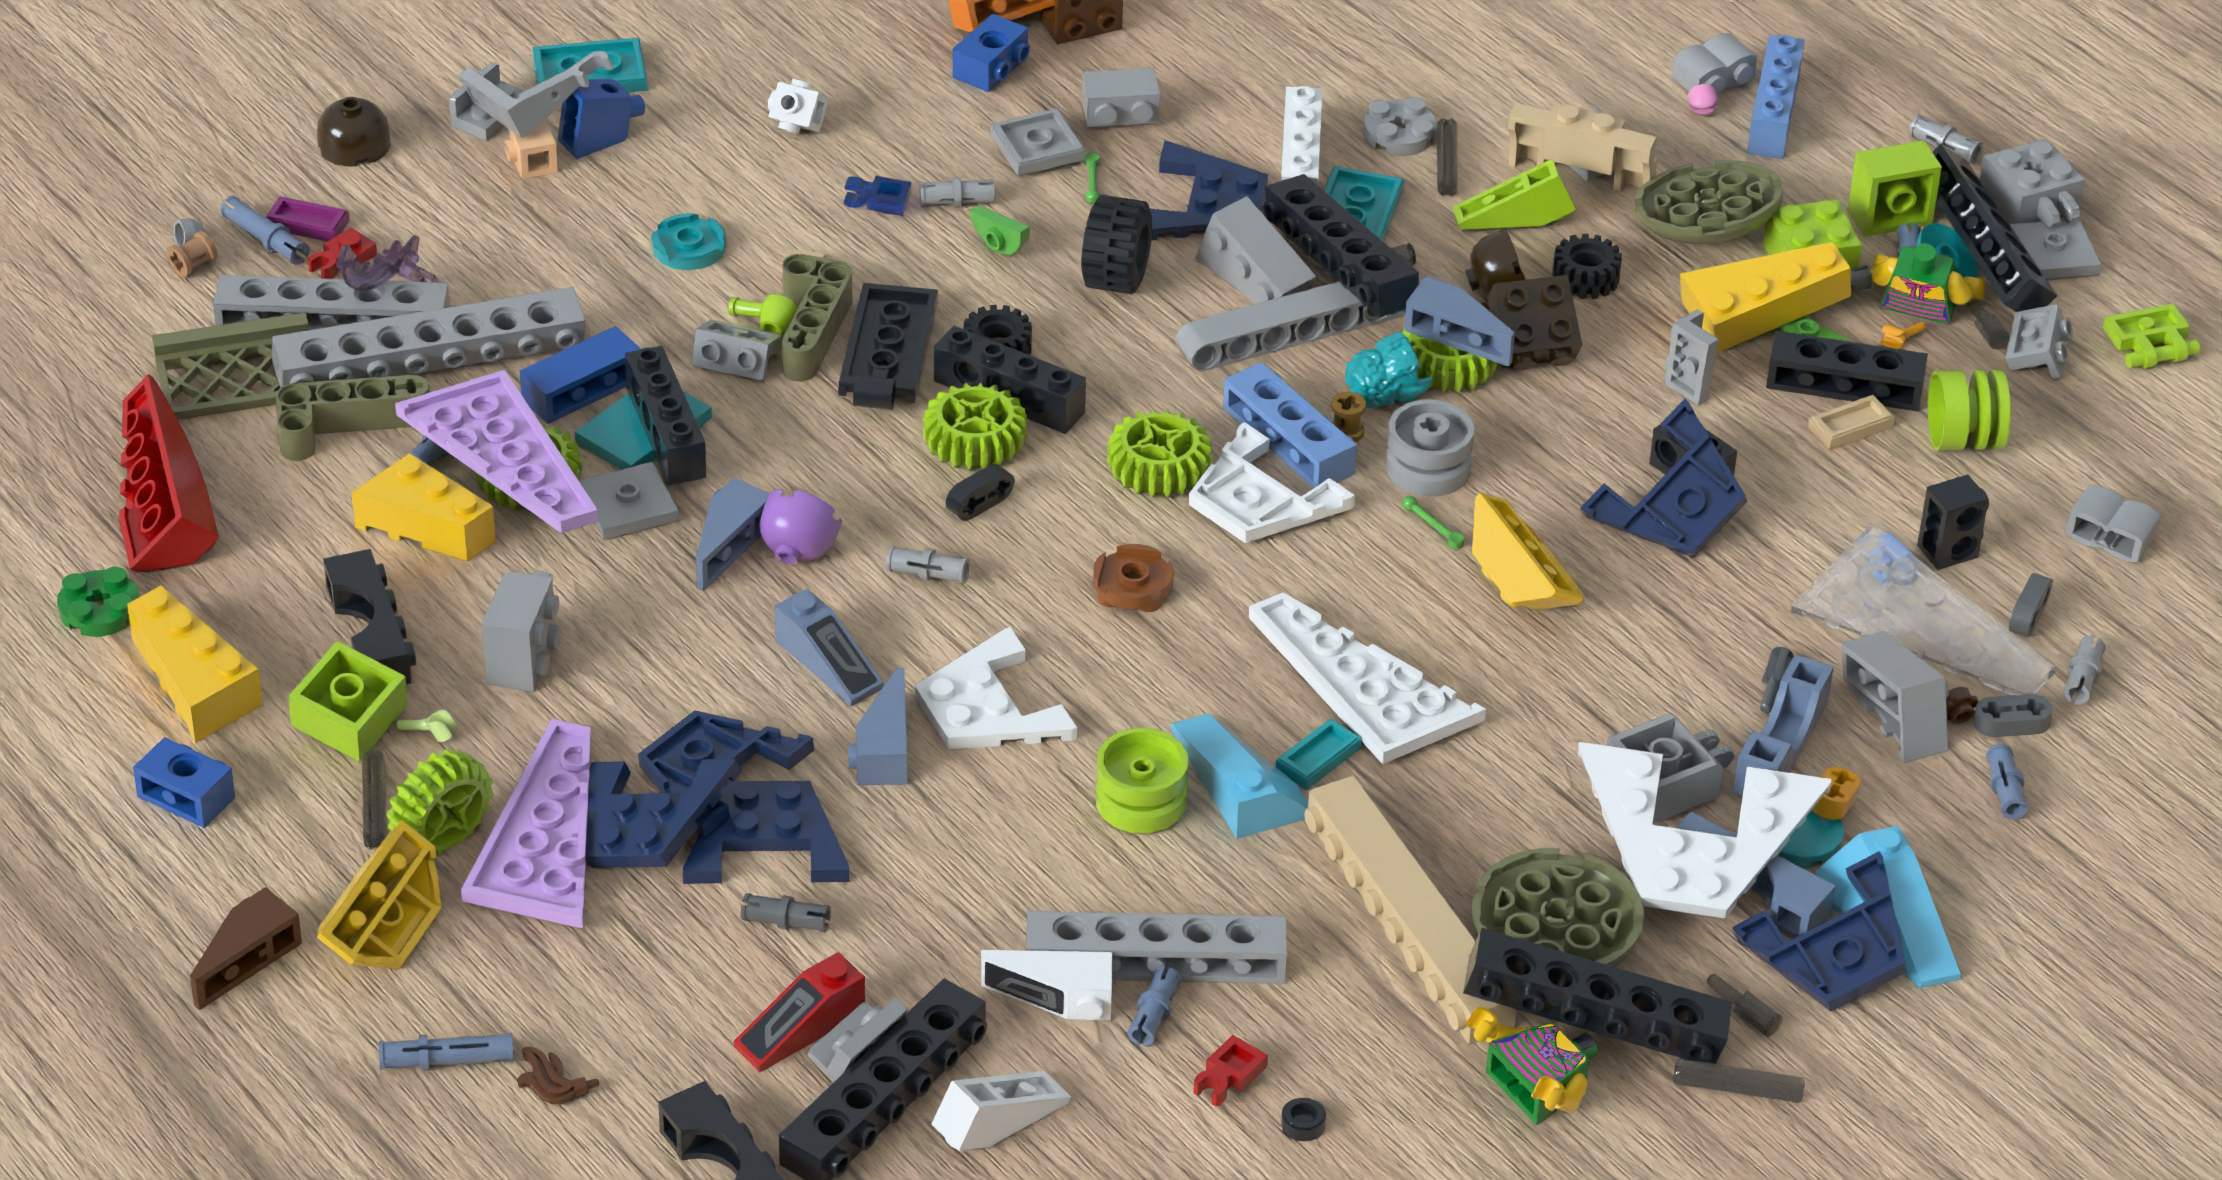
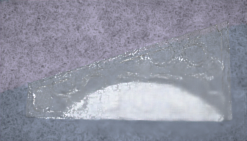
(1888, 589)

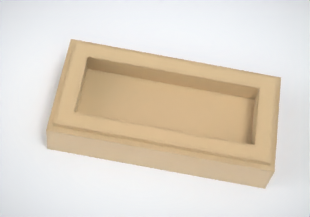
(1851, 422)

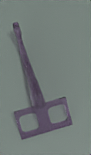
(395, 261)

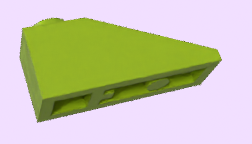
(1522, 201)

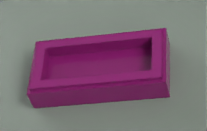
(309, 218)

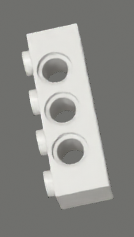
(1301, 132)

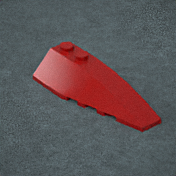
(167, 500)

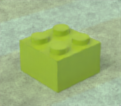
(1894, 187)
(1812, 225)
(348, 700)

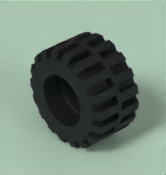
(1116, 244)

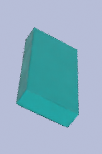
(1318, 753)

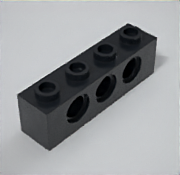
(1846, 370)
(1045, 390)
(665, 415)

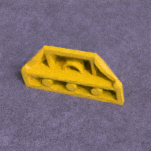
(1518, 558)
(386, 903)

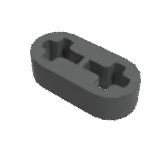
(2030, 604)
(2012, 715)

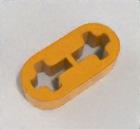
(1841, 794)

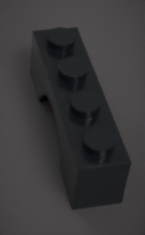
(358, 590)
(702, 1127)

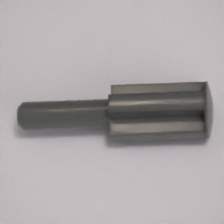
(1776, 666)

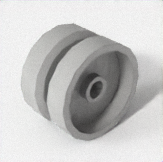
(1429, 447)

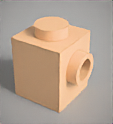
(534, 153)

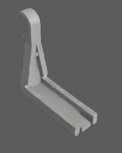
(535, 104)

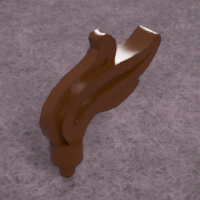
(548, 1078)

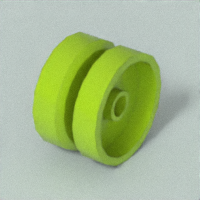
(1141, 780)

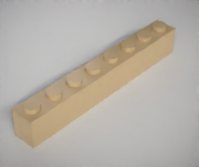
(1400, 897)

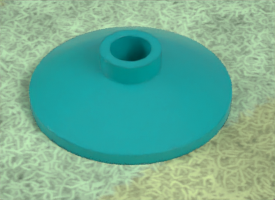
(1948, 243)

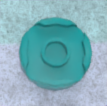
(688, 242)
(1814, 841)

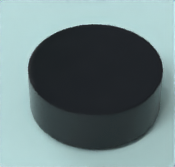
(1303, 1119)

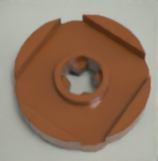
(1116, 587)

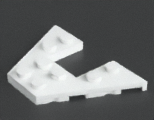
(1687, 867)

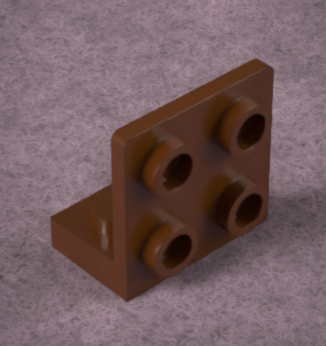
(1082, 18)

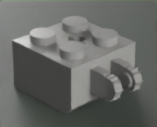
(2033, 184)
(520, 630)
(1689, 766)

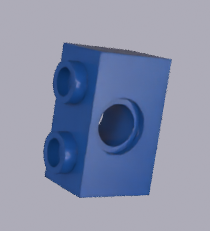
(990, 52)
(184, 782)

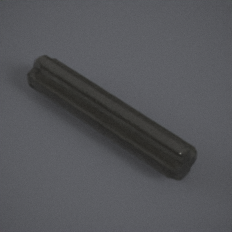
(1447, 157)
(374, 798)
(1739, 1080)

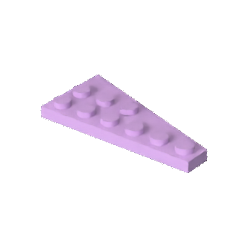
(502, 440)
(539, 843)

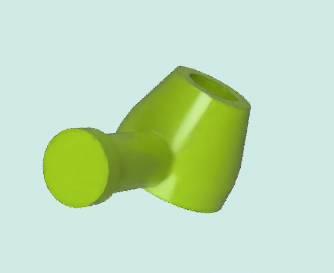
(774, 312)

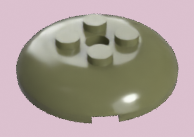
(1709, 202)
(1561, 904)

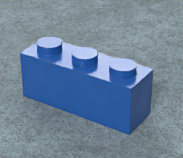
(577, 375)

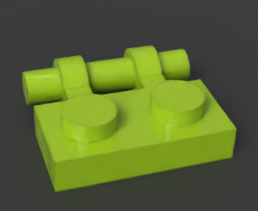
(2148, 327)

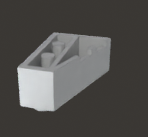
(1252, 254)
(1901, 691)

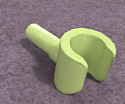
(438, 723)

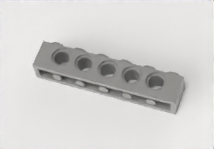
(324, 300)
(1193, 944)

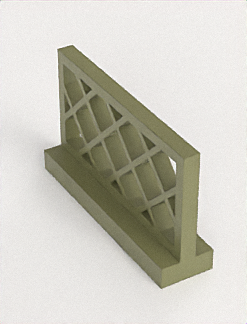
(226, 344)

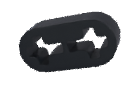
(980, 492)

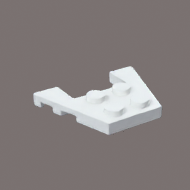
(1254, 503)
(974, 709)

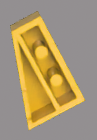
(426, 507)

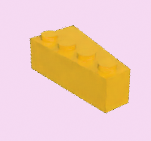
(1765, 291)
(194, 664)

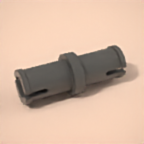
(785, 912)

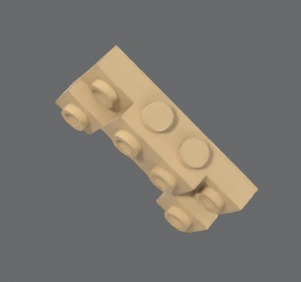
(1582, 141)

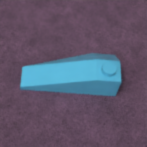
(1240, 780)
(1921, 934)

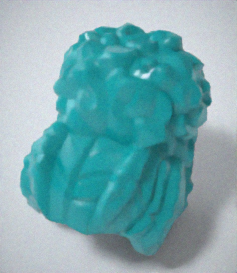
(1386, 373)

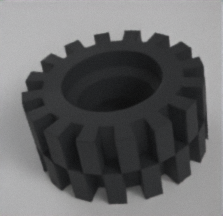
(1590, 265)
(996, 323)

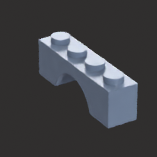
(1794, 715)
(1794, 895)

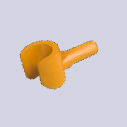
(1896, 337)

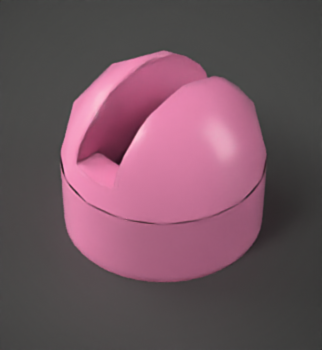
(1703, 99)

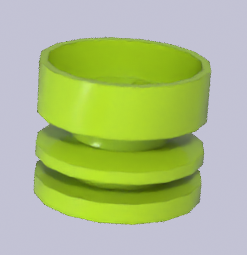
(1975, 410)

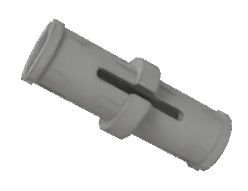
(1938, 134)
(956, 192)
(928, 564)
(2084, 669)

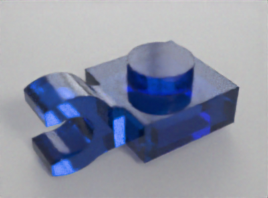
(881, 195)

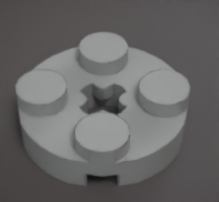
(1386, 117)

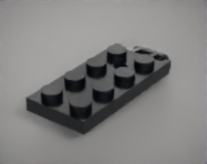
(888, 330)

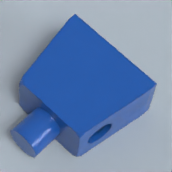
(597, 117)

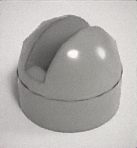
(185, 229)

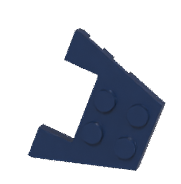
(1214, 188)
(1687, 503)
(678, 753)
(769, 819)
(648, 826)
(1843, 954)

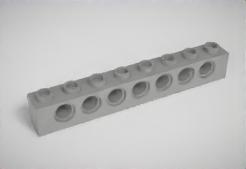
(432, 339)

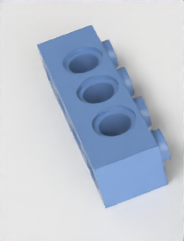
(1776, 96)
(1295, 428)

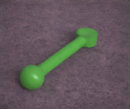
(1092, 160)
(1455, 539)

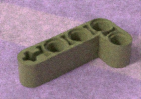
(824, 298)
(340, 407)

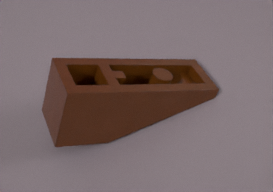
(246, 942)

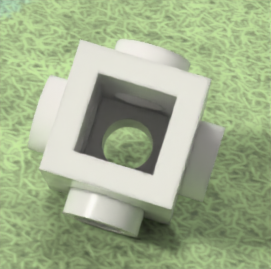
(797, 107)

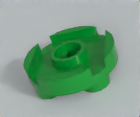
(80, 592)

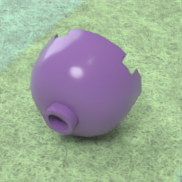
(798, 526)

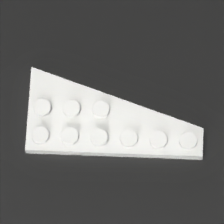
(1364, 685)

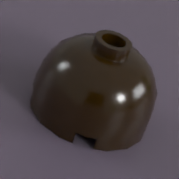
(352, 132)
(1493, 262)

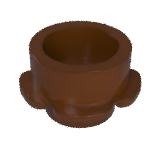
(1960, 705)

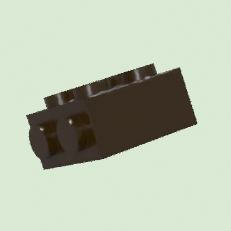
(1542, 319)

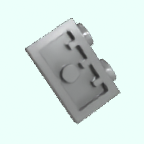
(471, 118)
(2038, 339)
(734, 349)
(1691, 358)
(854, 1036)

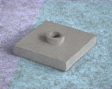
(1037, 142)
(2059, 250)
(630, 500)

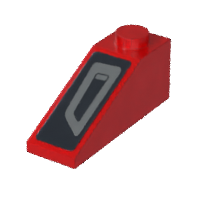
(803, 1012)

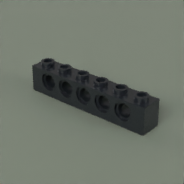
(1989, 235)
(1341, 244)
(1597, 997)
(883, 1083)

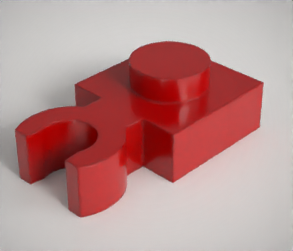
(361, 245)
(1231, 1065)

